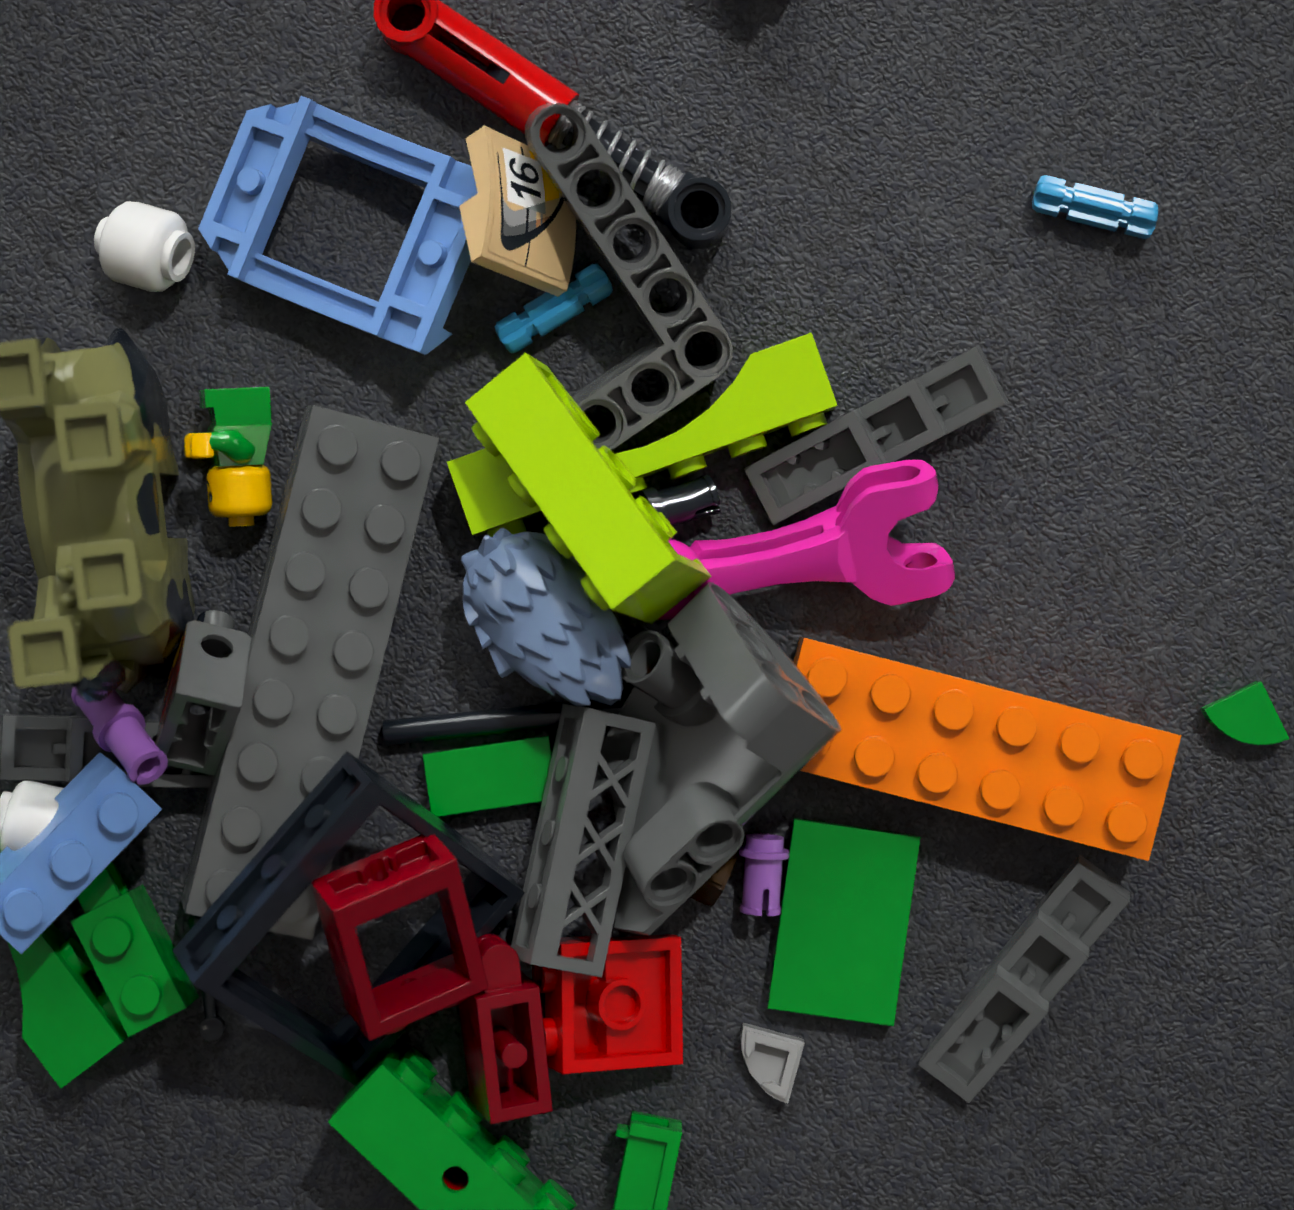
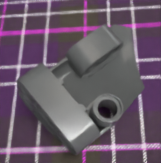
(725, 740)

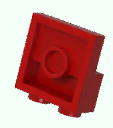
(615, 1019)

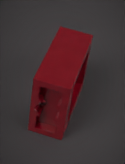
(358, 895)

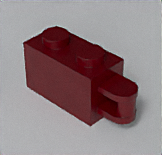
(505, 1039)

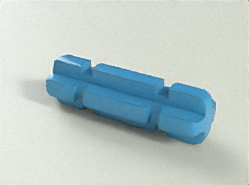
(1095, 207)
(550, 311)

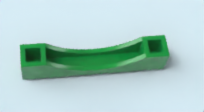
(64, 1007)

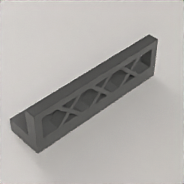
(560, 834)

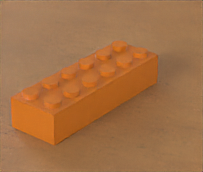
(990, 751)

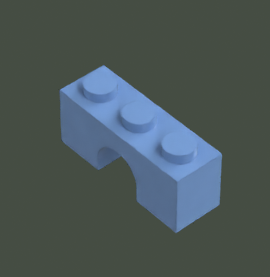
(92, 825)

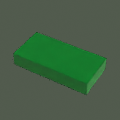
(487, 775)

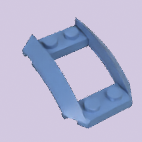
(431, 255)

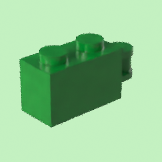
(131, 952)

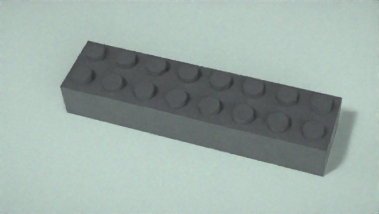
(313, 640)

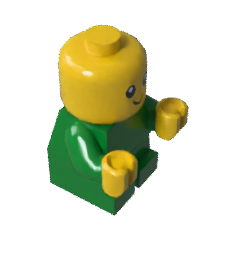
(238, 442)

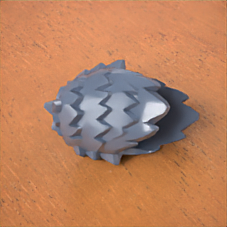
(541, 619)

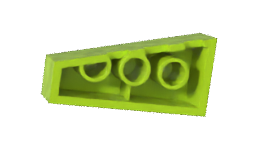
(582, 493)

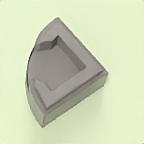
(771, 1059)

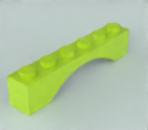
(772, 391)

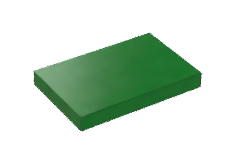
(843, 922)

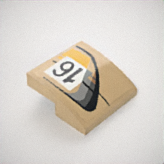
(518, 216)

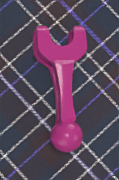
(839, 543)

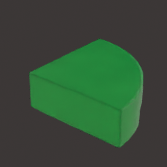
(1247, 716)

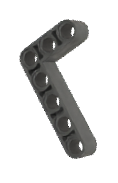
(636, 277)

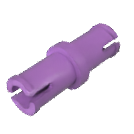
(122, 731)

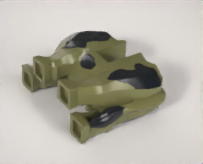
(94, 515)

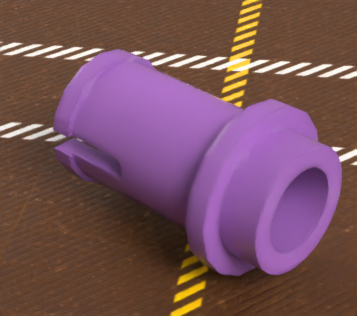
(762, 873)

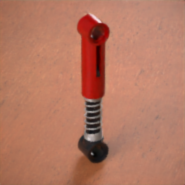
(516, 87)

